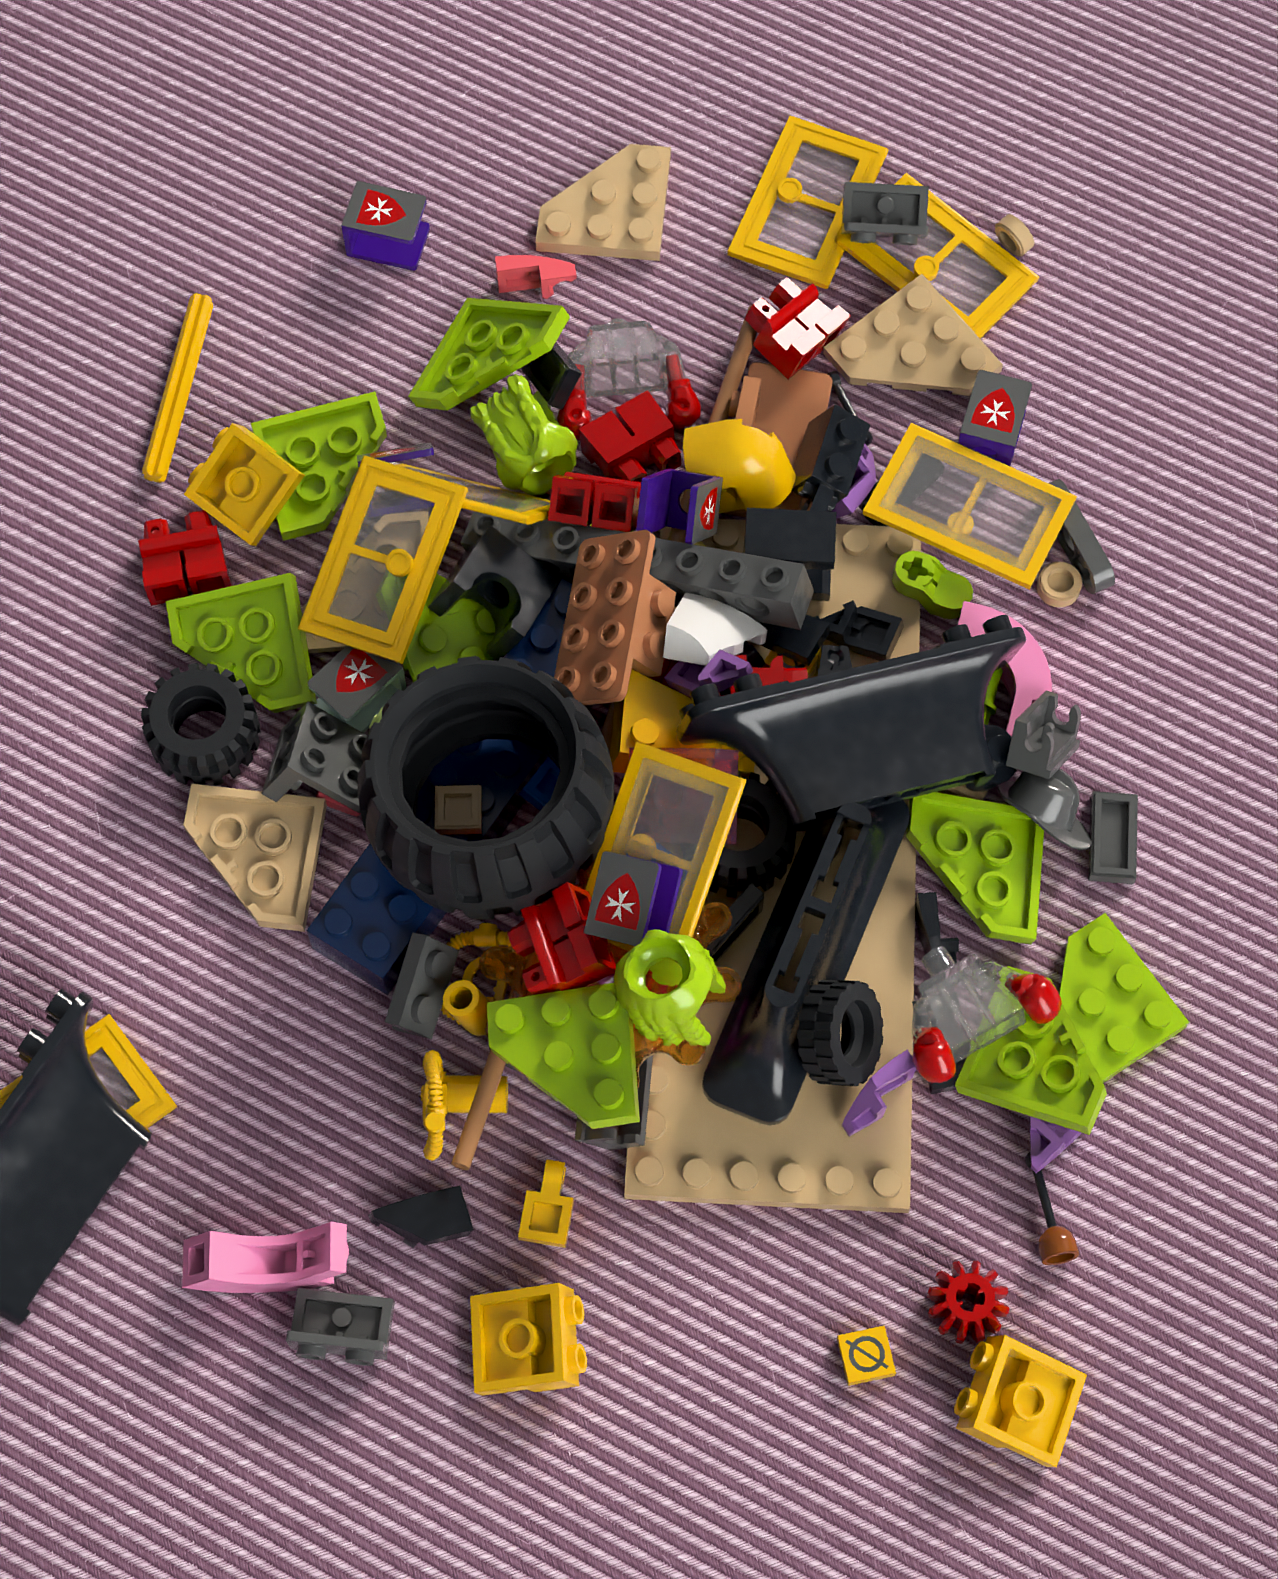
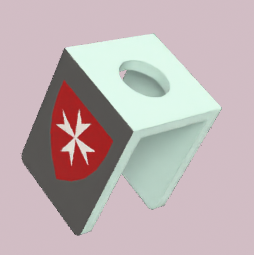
(356, 686)

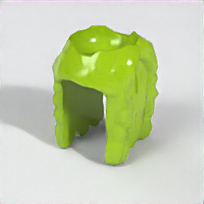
(525, 437)
(673, 961)

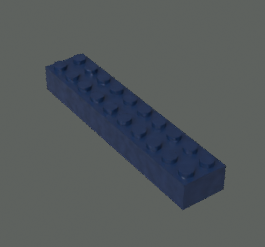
(370, 912)

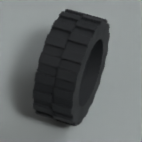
(823, 1012)

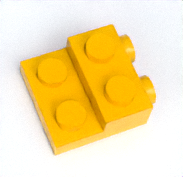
(243, 483)
(526, 1339)
(1019, 1399)

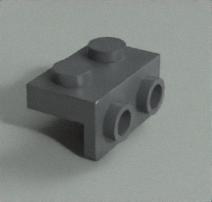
(885, 212)
(421, 986)
(341, 1326)

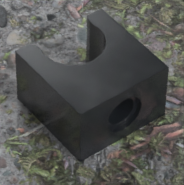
(795, 537)
(504, 582)

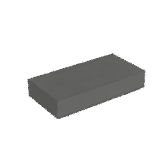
(1113, 837)

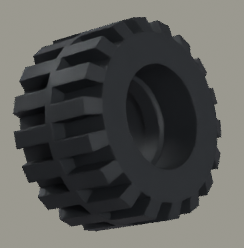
(189, 694)
(769, 858)

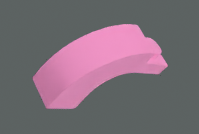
(1026, 674)
(265, 1263)

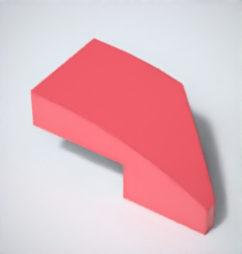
(532, 272)

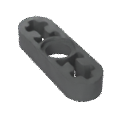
(1084, 549)

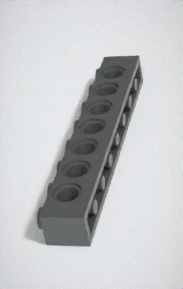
(756, 585)

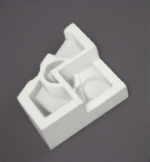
(706, 625)

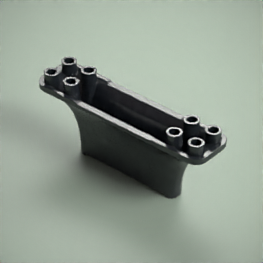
(866, 729)
(757, 1054)
(58, 1152)

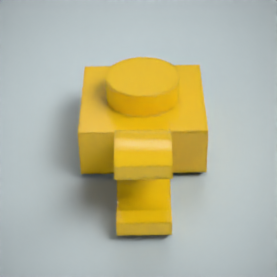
(547, 1213)

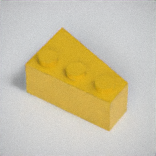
(652, 717)

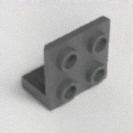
(319, 753)

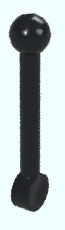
(836, 385)

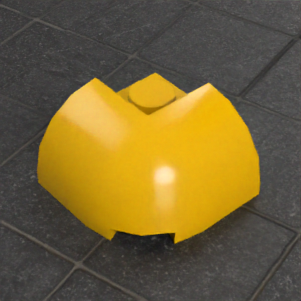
(749, 460)

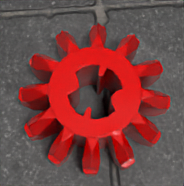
(982, 1315)

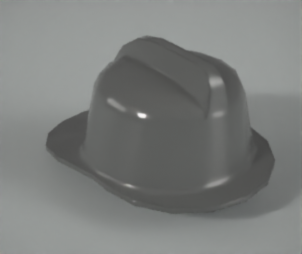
(1050, 804)

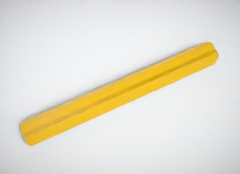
(177, 388)

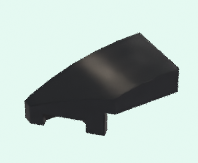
(864, 630)
(928, 925)
(427, 1217)

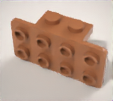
(781, 407)
(613, 618)

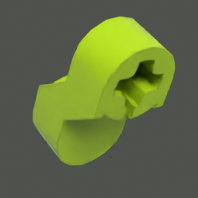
(931, 584)

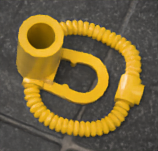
(462, 998)
(450, 1095)

